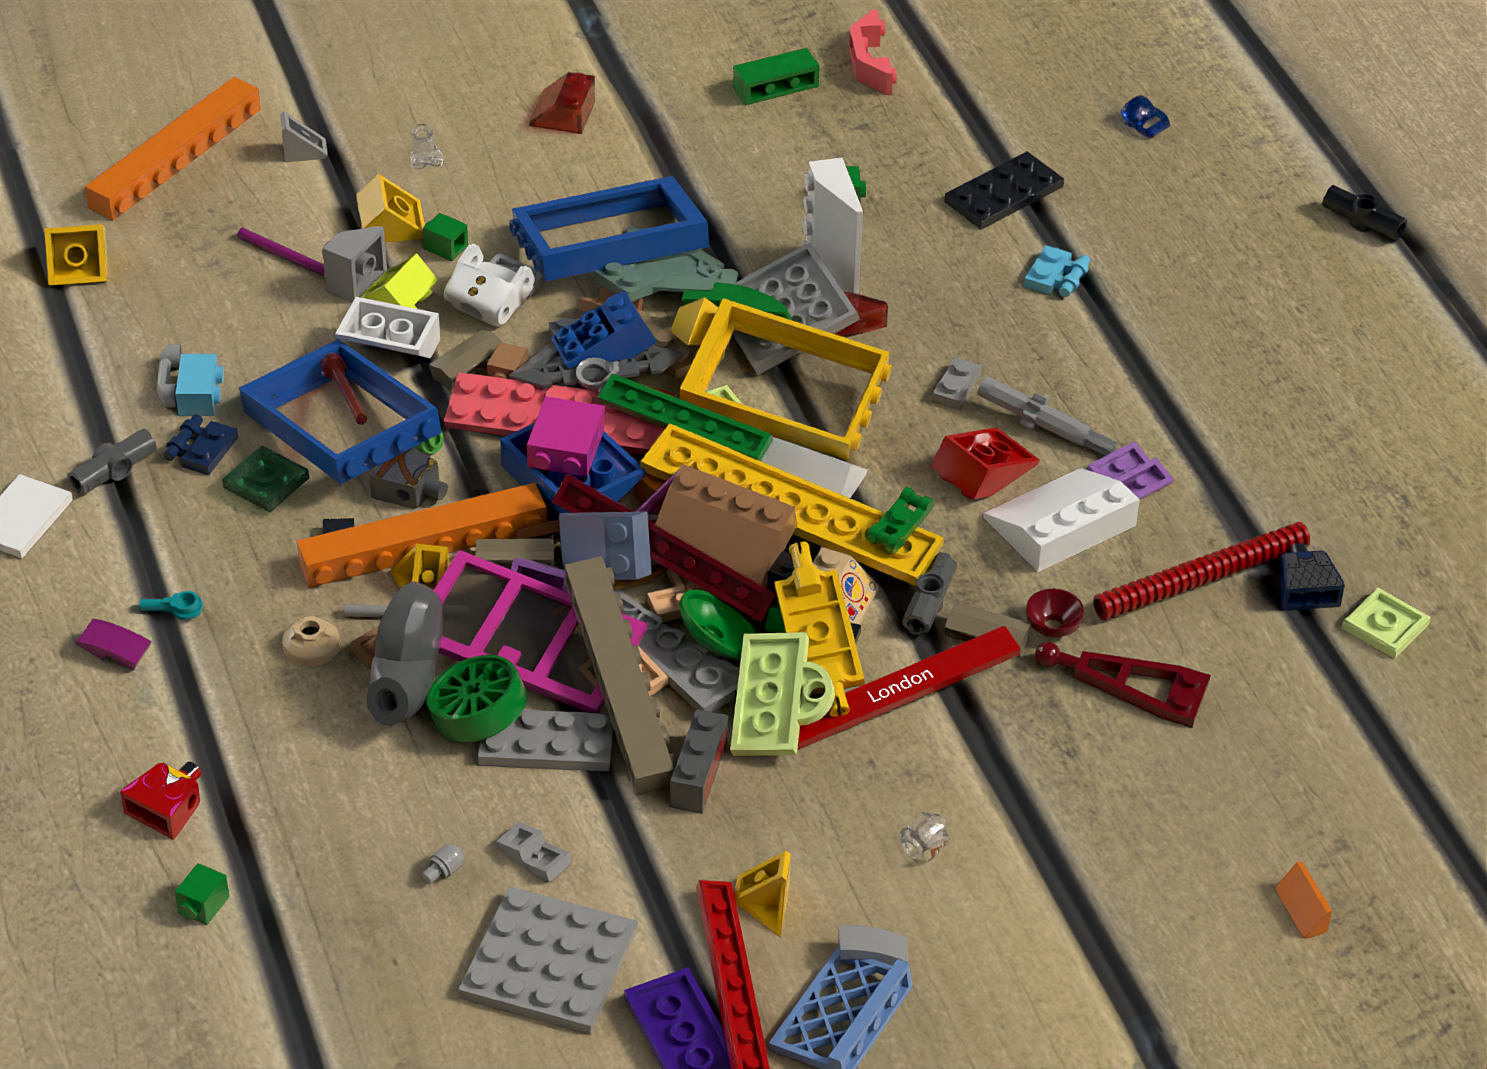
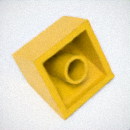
(392, 208)
(76, 254)

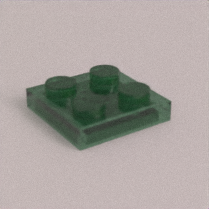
(266, 478)

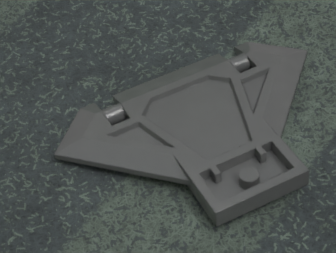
(549, 368)

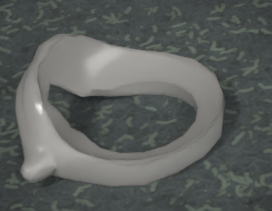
(606, 366)

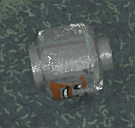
(924, 836)

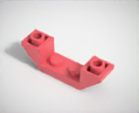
(867, 70)

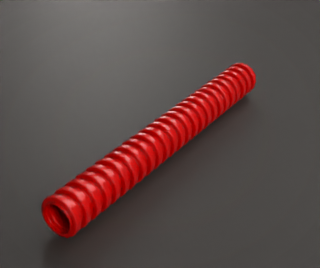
(1199, 571)

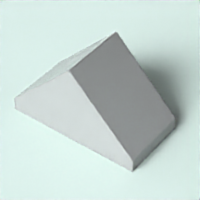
(300, 141)

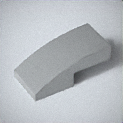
(533, 853)
(871, 943)

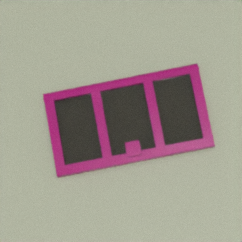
(523, 621)

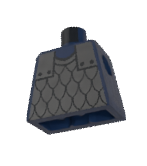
(1309, 580)

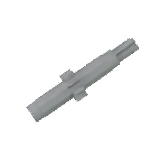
(1036, 412)

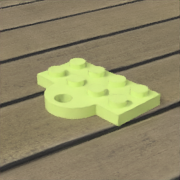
(776, 693)

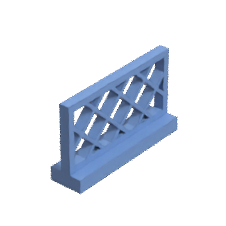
(868, 1021)

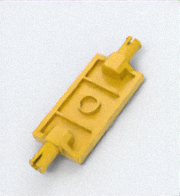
(816, 605)

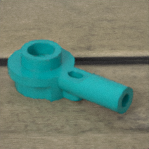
(184, 605)

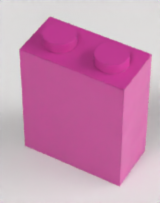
(566, 436)

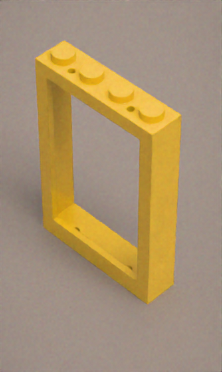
(798, 336)

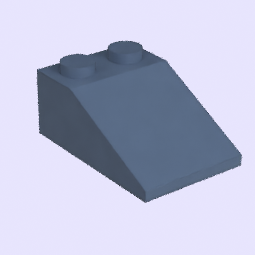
(615, 536)

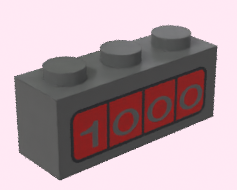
(699, 761)

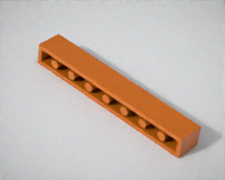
(172, 148)
(387, 541)

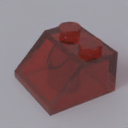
(565, 104)

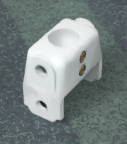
(487, 288)

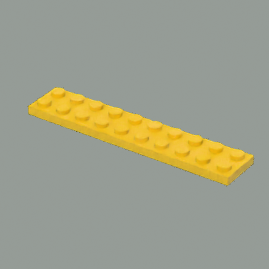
(820, 513)

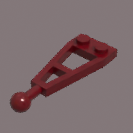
(1183, 700)

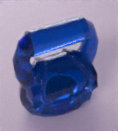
(1141, 110)

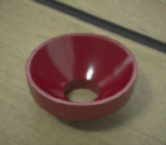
(1054, 605)

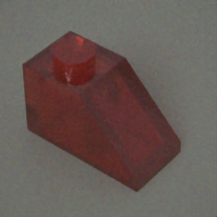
(871, 312)

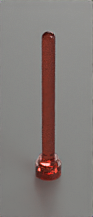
(335, 368)

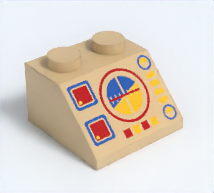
(856, 584)

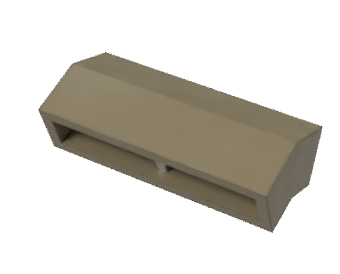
(467, 357)
(505, 550)
(970, 622)

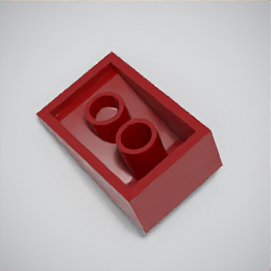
(982, 461)

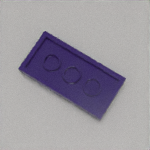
(678, 1022)

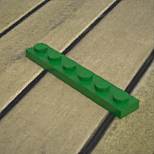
(665, 410)

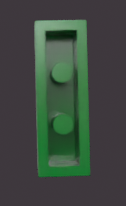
(776, 76)

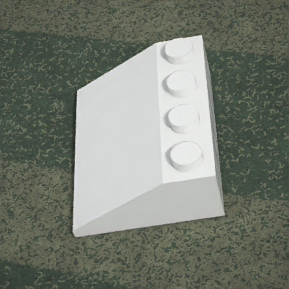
(834, 220)
(1065, 517)

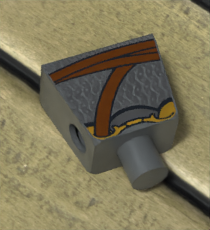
(407, 480)

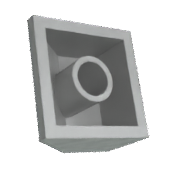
(354, 261)

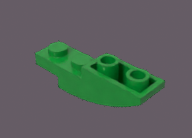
(738, 294)

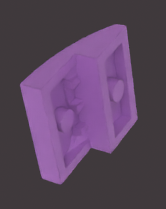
(1133, 470)

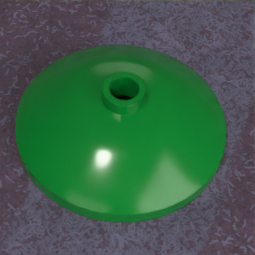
(715, 623)

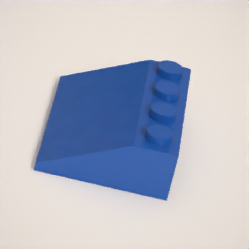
(611, 471)

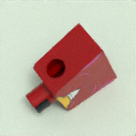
(163, 797)

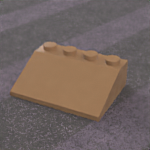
(728, 521)

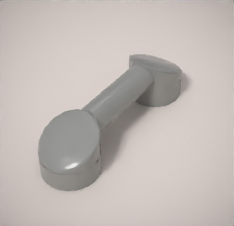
(168, 359)

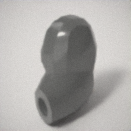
(405, 654)

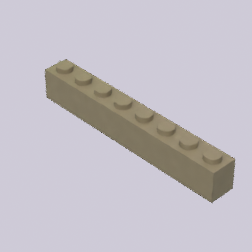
(619, 675)

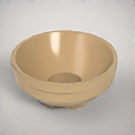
(311, 649)

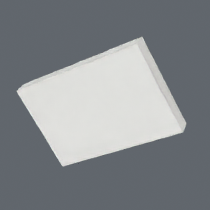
(27, 512)

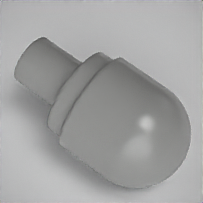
(444, 863)

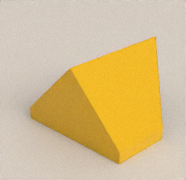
(694, 321)
(422, 564)
(765, 890)

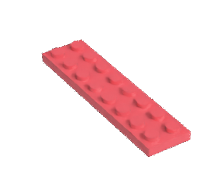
(508, 405)

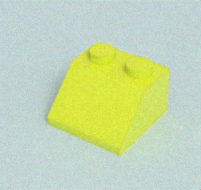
(403, 283)

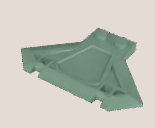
(669, 273)

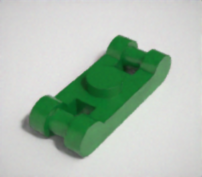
(900, 521)

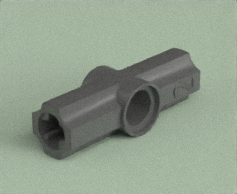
(112, 461)
(929, 594)

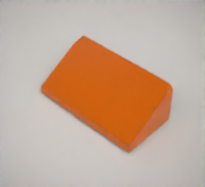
(1304, 901)

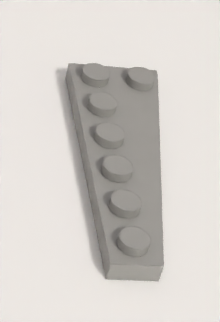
(689, 667)

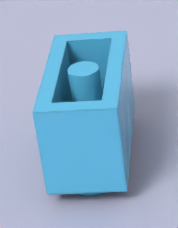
(198, 384)

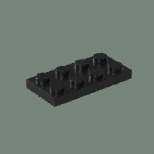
(1004, 190)

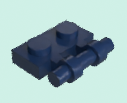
(209, 445)

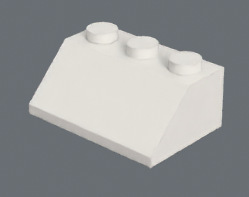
(390, 327)
(815, 467)

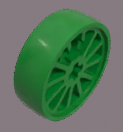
(476, 698)

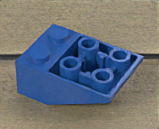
(608, 333)

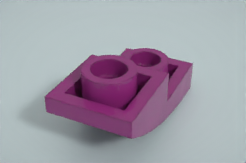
(112, 640)

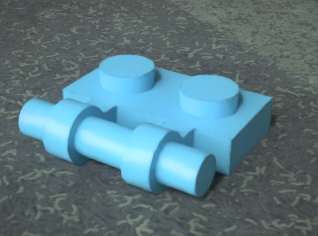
(1050, 267)

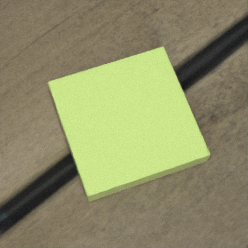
(1386, 622)

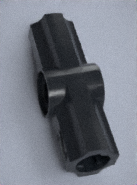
(1364, 212)

